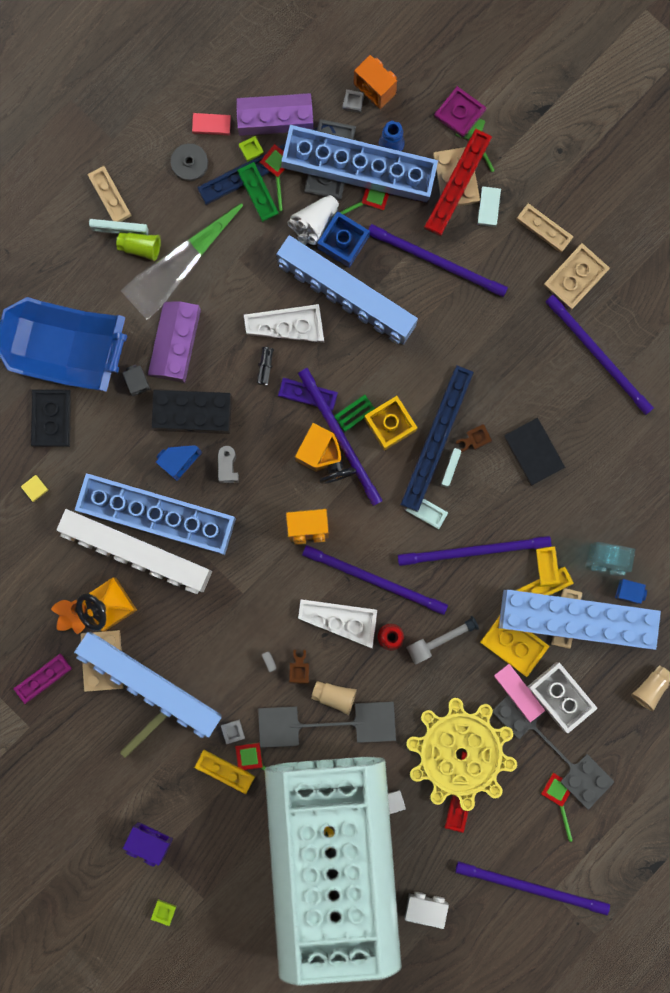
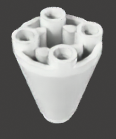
(313, 220)

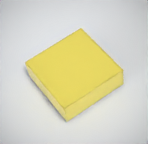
(34, 488)

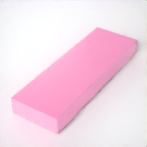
(519, 693)

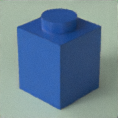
(631, 591)

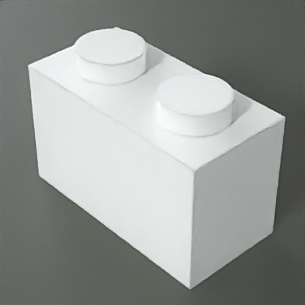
(426, 910)

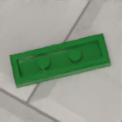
(258, 192)

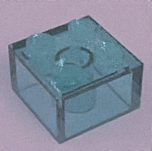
(611, 558)

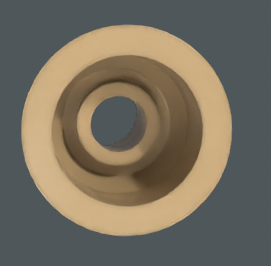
(652, 688)
(334, 696)

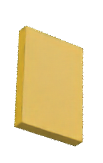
(516, 648)

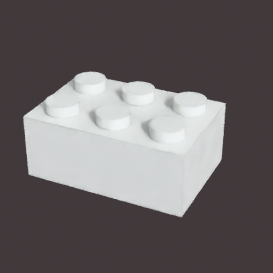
(562, 697)

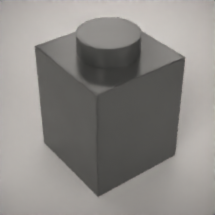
(136, 380)

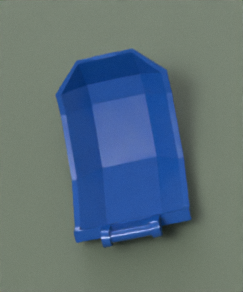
(61, 343)

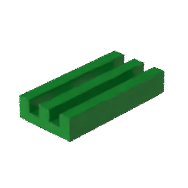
(350, 407)

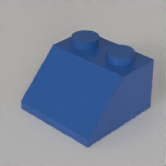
(177, 459)

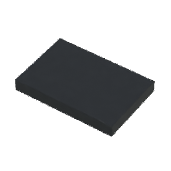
(51, 418)
(534, 451)

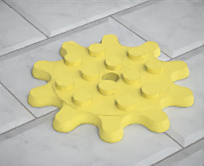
(483, 757)

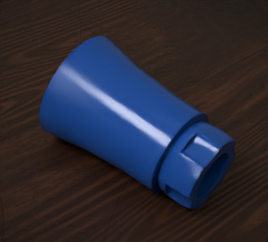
(392, 136)

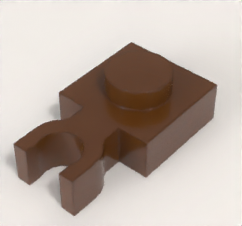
(477, 437)
(299, 671)

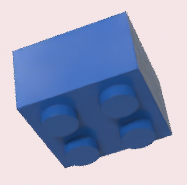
(343, 239)

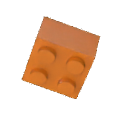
(375, 81)

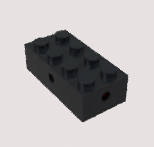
(191, 411)

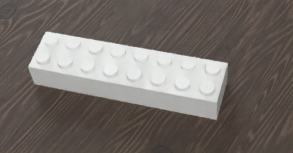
(136, 551)

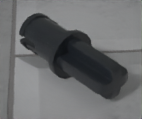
(265, 365)

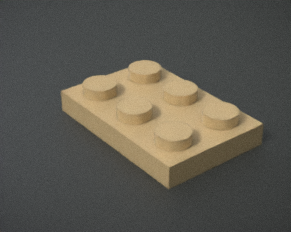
(446, 164)
(576, 276)
(94, 680)

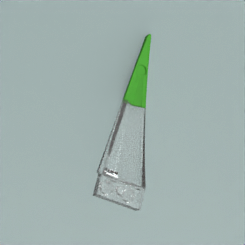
(155, 284)

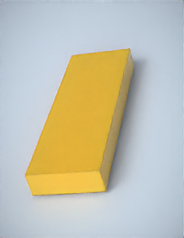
(534, 587)
(224, 771)

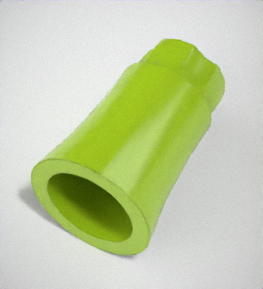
(139, 244)

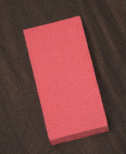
(211, 124)

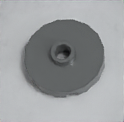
(191, 171)

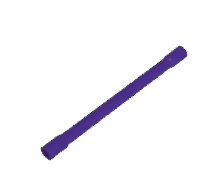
(490, 285)
(559, 309)
(369, 488)
(534, 543)
(430, 603)
(592, 905)

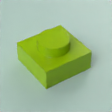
(251, 149)
(163, 912)

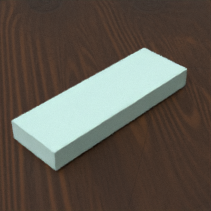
(117, 227)

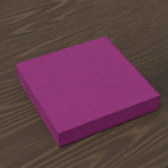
(460, 112)

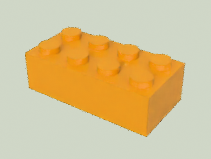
(307, 526)

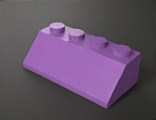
(273, 114)
(174, 341)

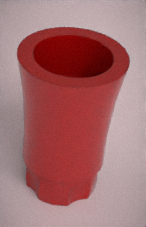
(383, 637)

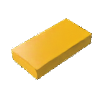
(547, 566)

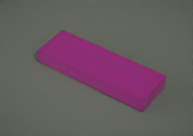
(42, 678)

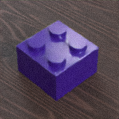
(147, 844)

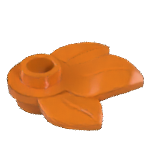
(68, 616)

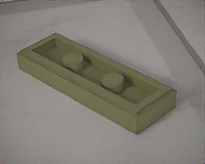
(143, 734)

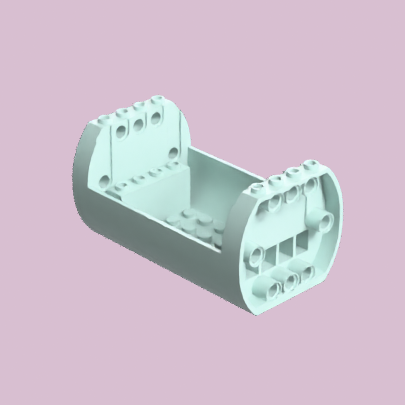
(354, 801)

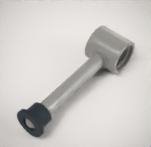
(420, 650)

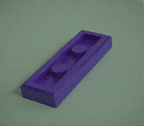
(298, 392)

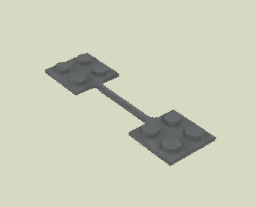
(281, 726)
(584, 780)

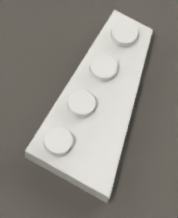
(291, 323)
(346, 621)

